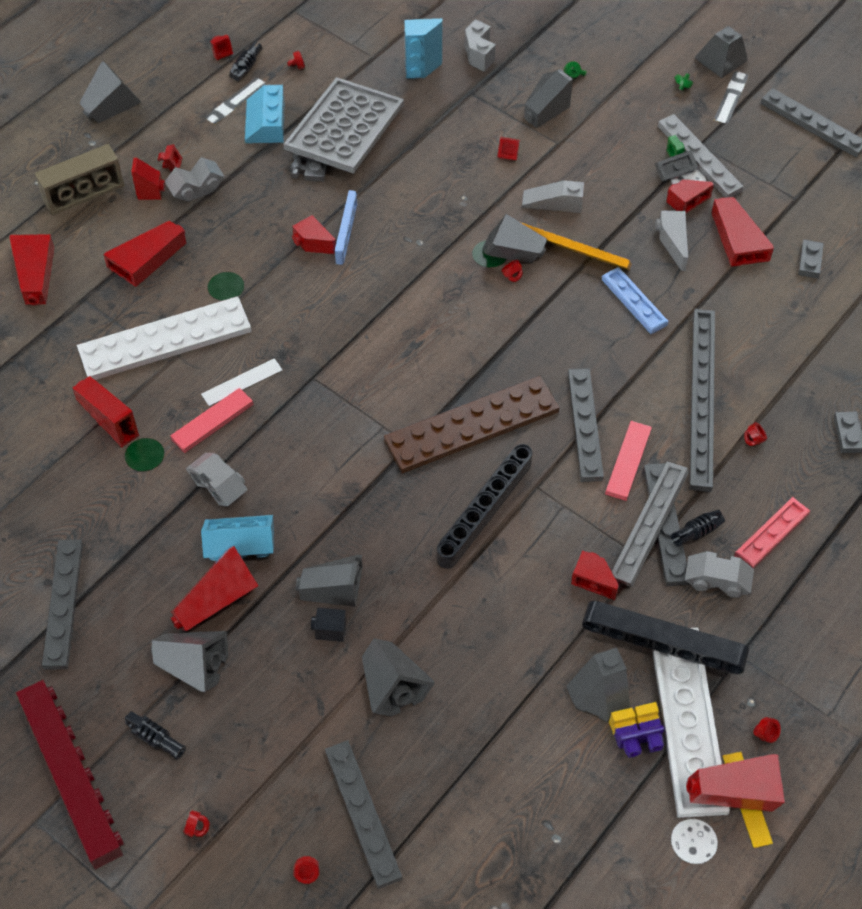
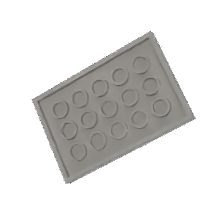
(344, 125)

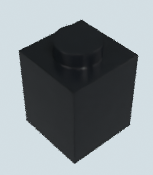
(329, 624)

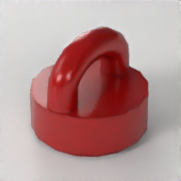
(298, 60)
(511, 268)
(757, 433)
(768, 730)
(192, 822)
(306, 869)

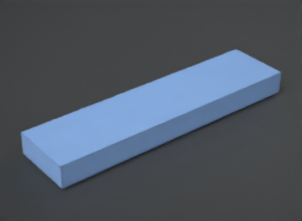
(346, 227)
(635, 300)

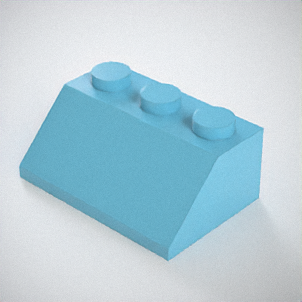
(422, 46)
(265, 115)
(248, 535)

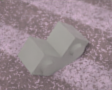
(478, 45)
(196, 183)
(218, 478)
(709, 571)

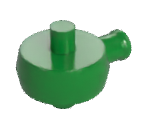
(574, 69)
(684, 81)

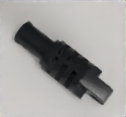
(245, 62)
(699, 527)
(154, 735)

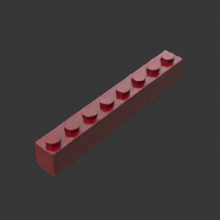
(69, 774)

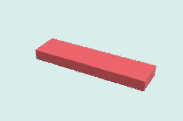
(211, 420)
(628, 461)
(772, 532)

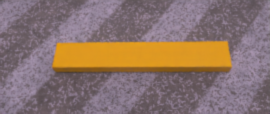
(583, 249)

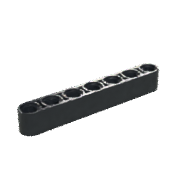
(480, 513)
(665, 637)

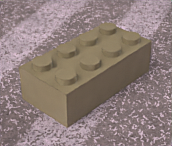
(80, 179)

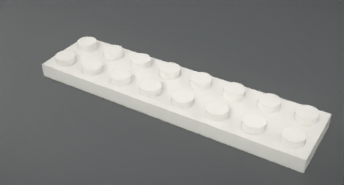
(164, 338)
(687, 727)

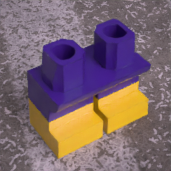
(637, 727)

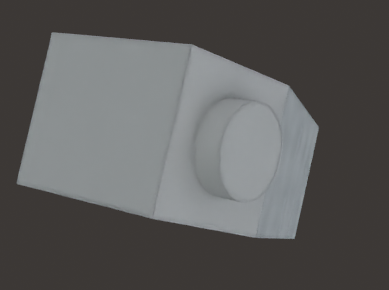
(558, 196)
(674, 235)

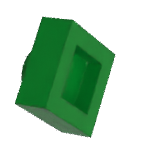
(674, 146)

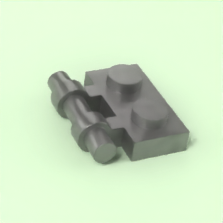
(312, 170)

